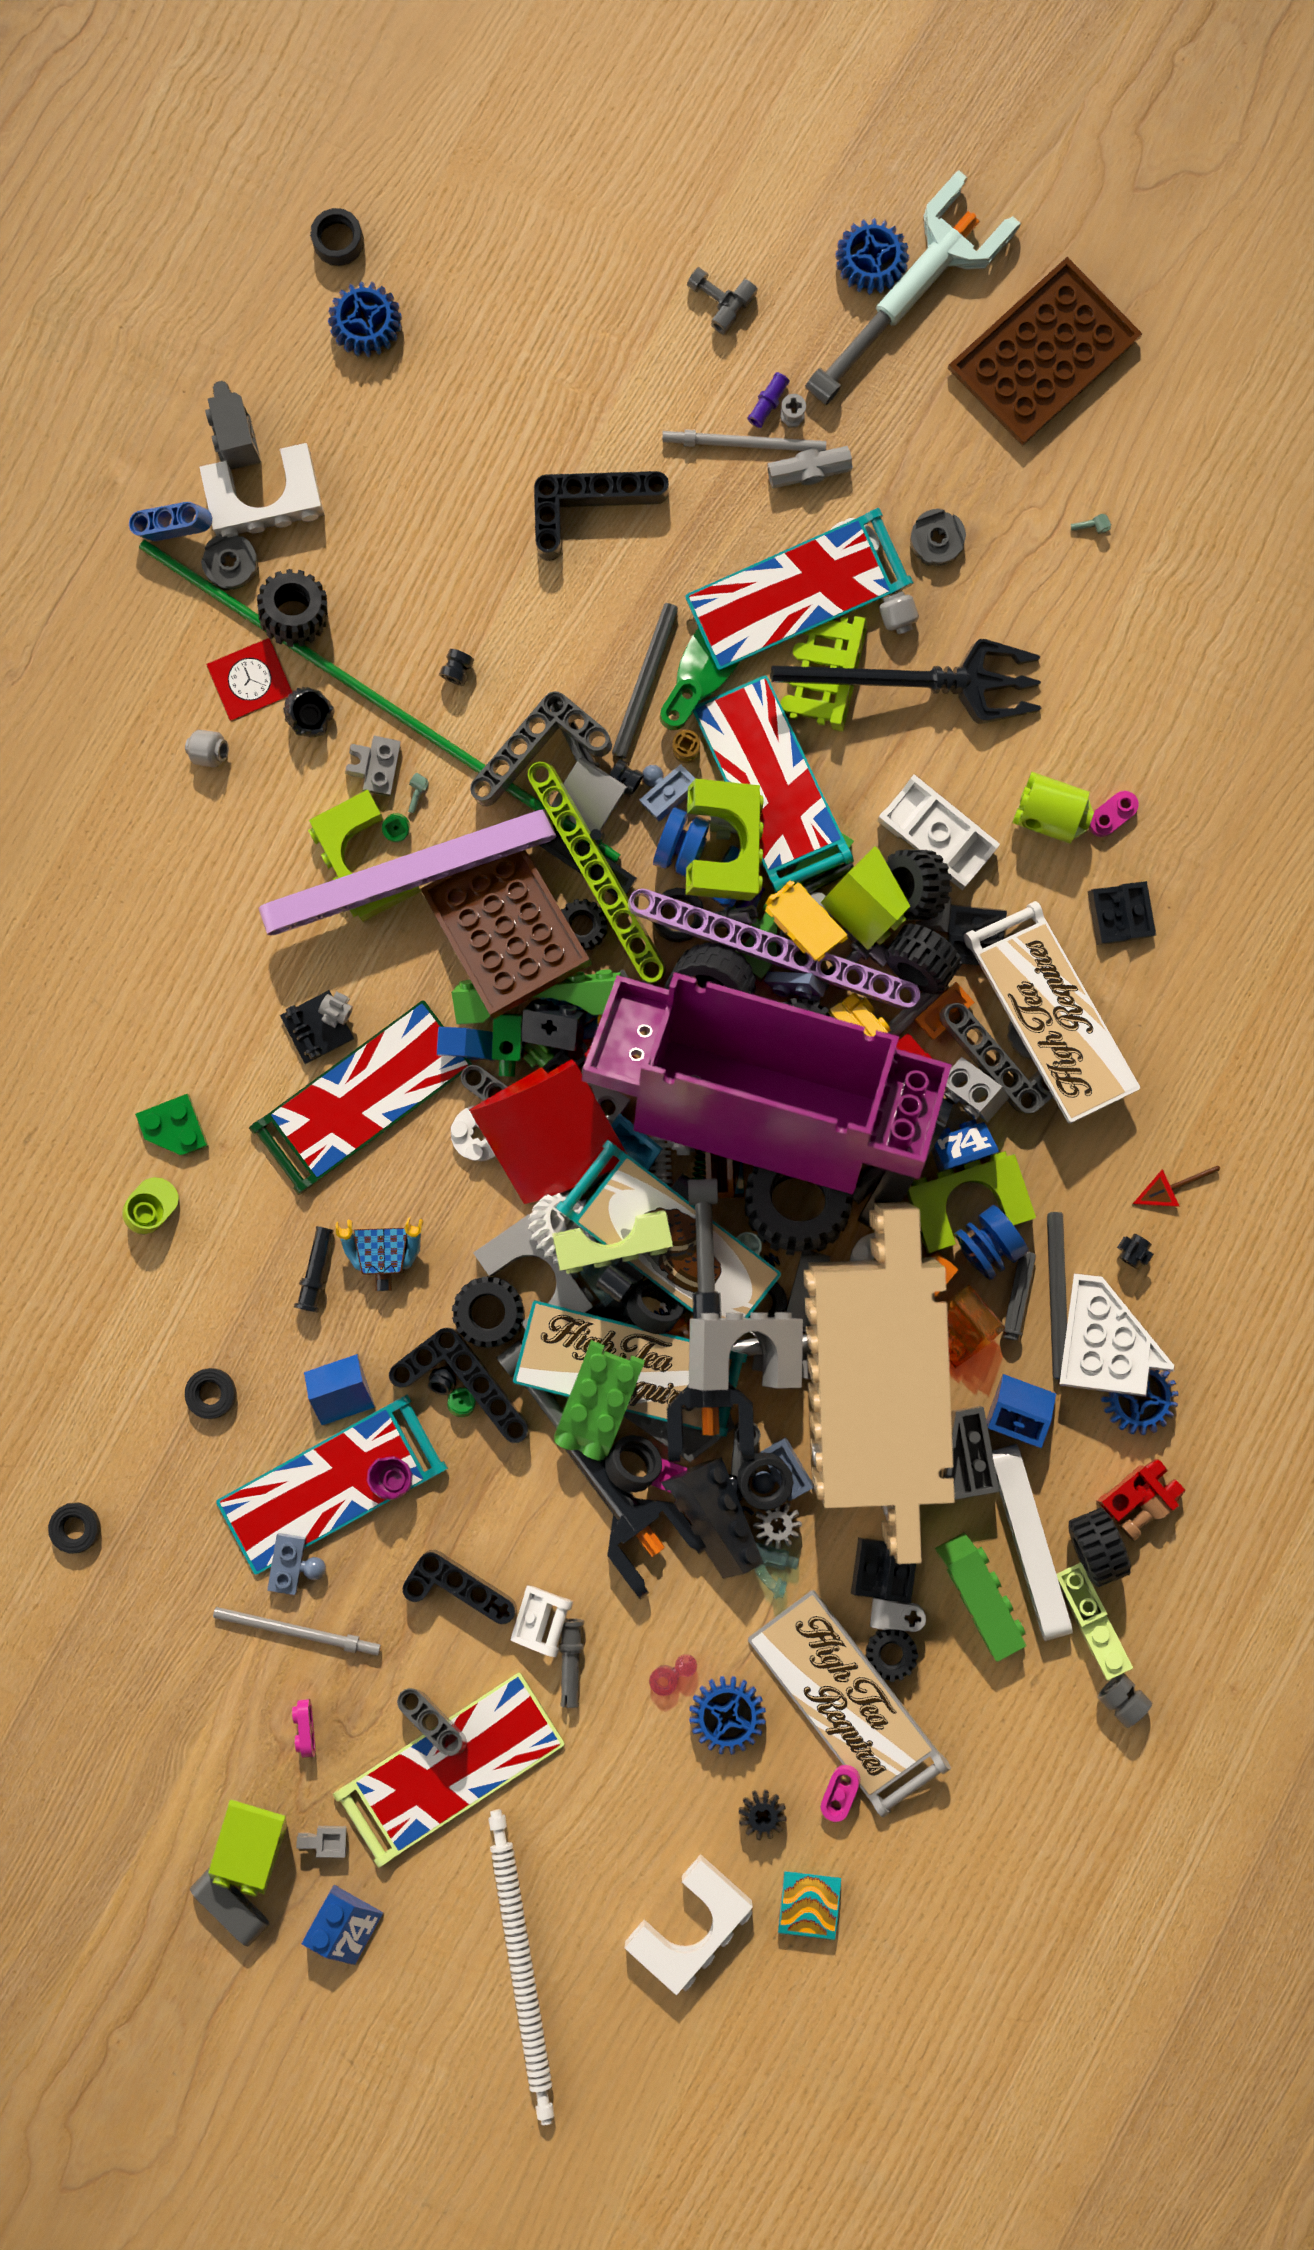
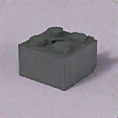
(232, 428)

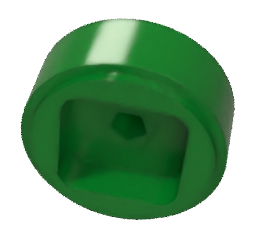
(395, 827)
(461, 1402)

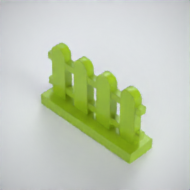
(832, 657)

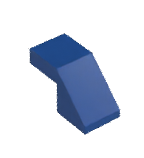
(465, 1043)

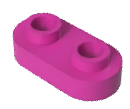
(1113, 813)
(303, 1716)
(840, 1791)

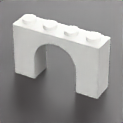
(298, 502)
(678, 1964)

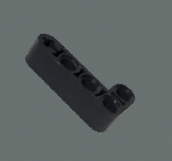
(462, 1592)

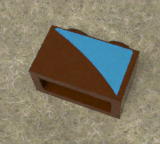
(728, 1175)

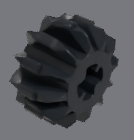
(762, 1825)

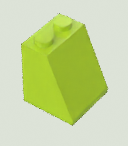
(868, 900)
(247, 1848)

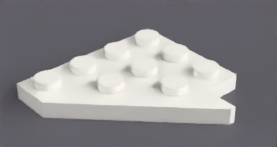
(1106, 1342)

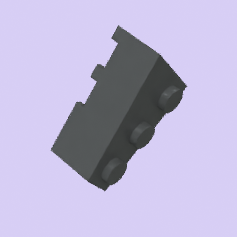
(972, 1454)

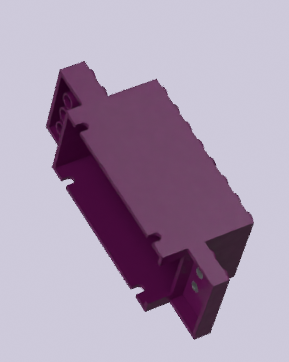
(766, 1081)

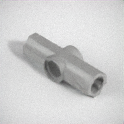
(809, 467)

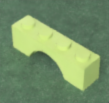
(648, 1234)

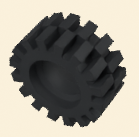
(595, 914)
(908, 1660)

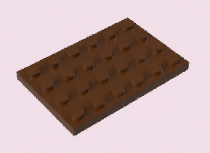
(1044, 351)
(506, 930)

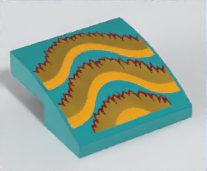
(809, 1905)

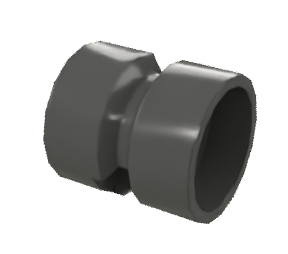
(1128, 1704)

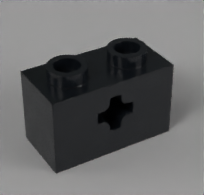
(553, 1025)

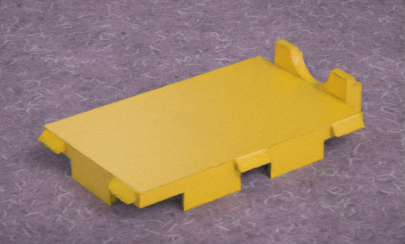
(804, 921)

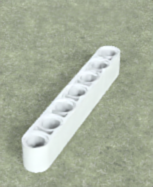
(1031, 1543)

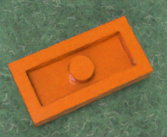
(929, 1018)

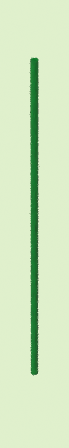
(354, 684)

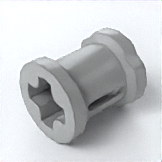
(793, 401)

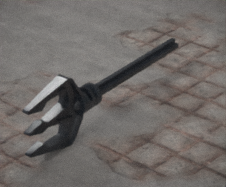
(967, 680)

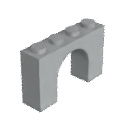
(515, 1244)
(714, 1337)

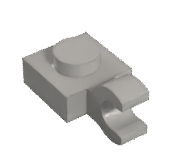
(328, 1841)

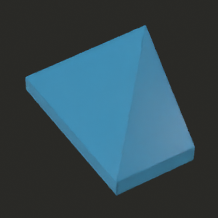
(636, 1144)

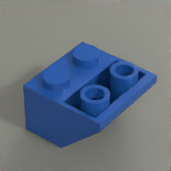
(1021, 1411)

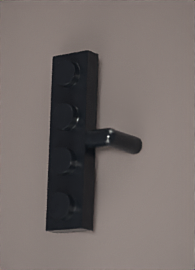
(559, 849)

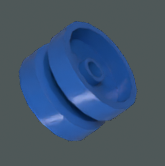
(680, 842)

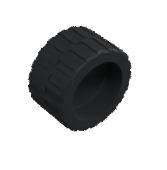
(718, 962)

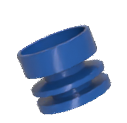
(991, 1242)

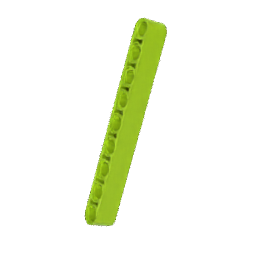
(585, 864)

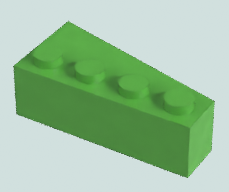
(982, 1596)

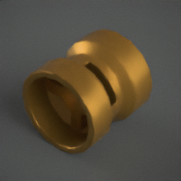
(684, 750)

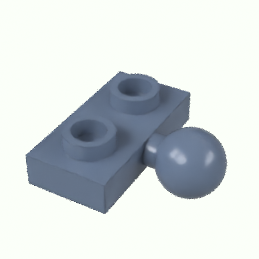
(665, 792)
(799, 984)
(764, 1481)
(288, 1564)

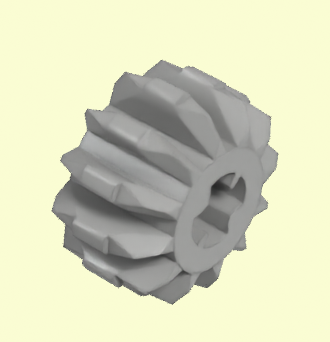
(786, 1521)

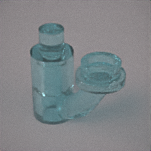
(777, 1559)

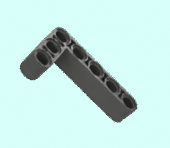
(535, 742)
(1003, 1063)

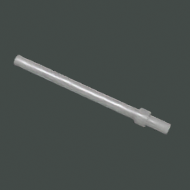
(691, 438)
(350, 1643)

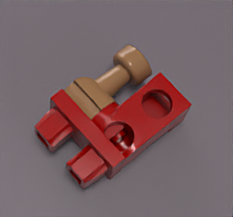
(1144, 1490)

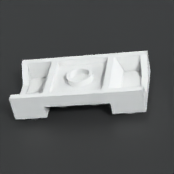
(934, 824)

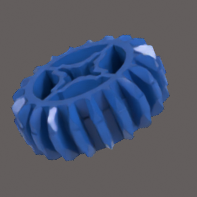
(891, 248)
(375, 314)
(1137, 1409)
(716, 1736)

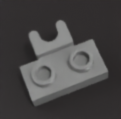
(375, 764)

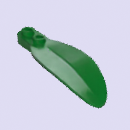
(695, 676)

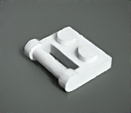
(534, 1617)

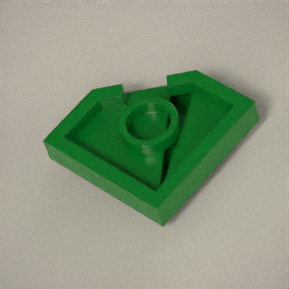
(173, 1126)

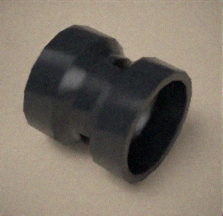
(456, 667)
(627, 776)

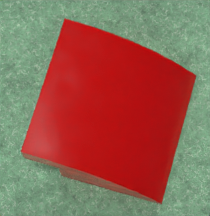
(546, 1131)

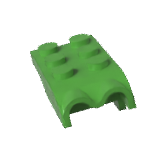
(597, 1402)

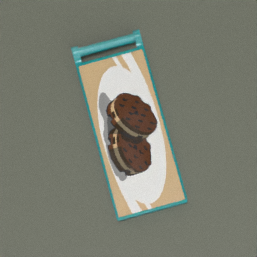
(633, 1191)

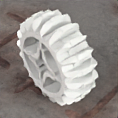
(549, 1220)

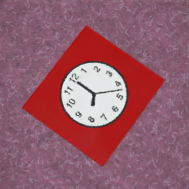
(249, 679)

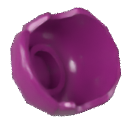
(390, 1478)

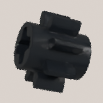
(1135, 1250)

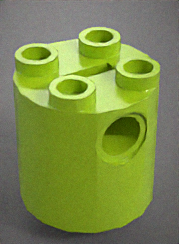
(1054, 808)

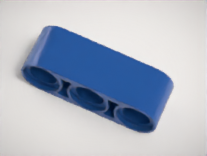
(159, 521)

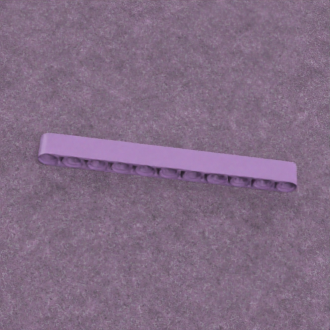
(407, 872)
(759, 949)

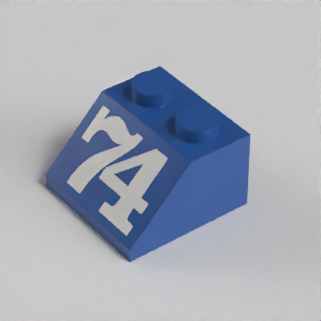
(963, 1146)
(342, 1927)

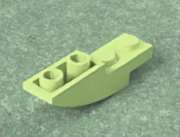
(1093, 1621)

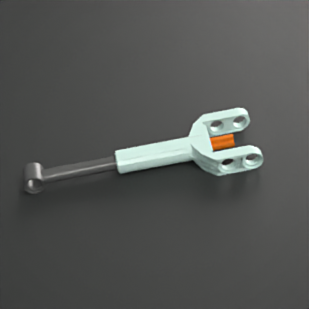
(945, 248)

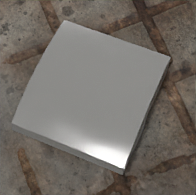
(592, 792)

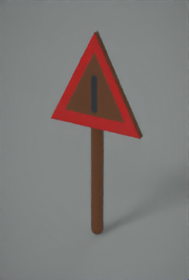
(1161, 1193)

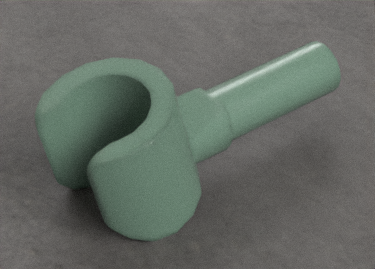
(1100, 522)
(420, 783)

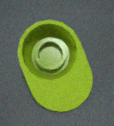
(150, 1205)

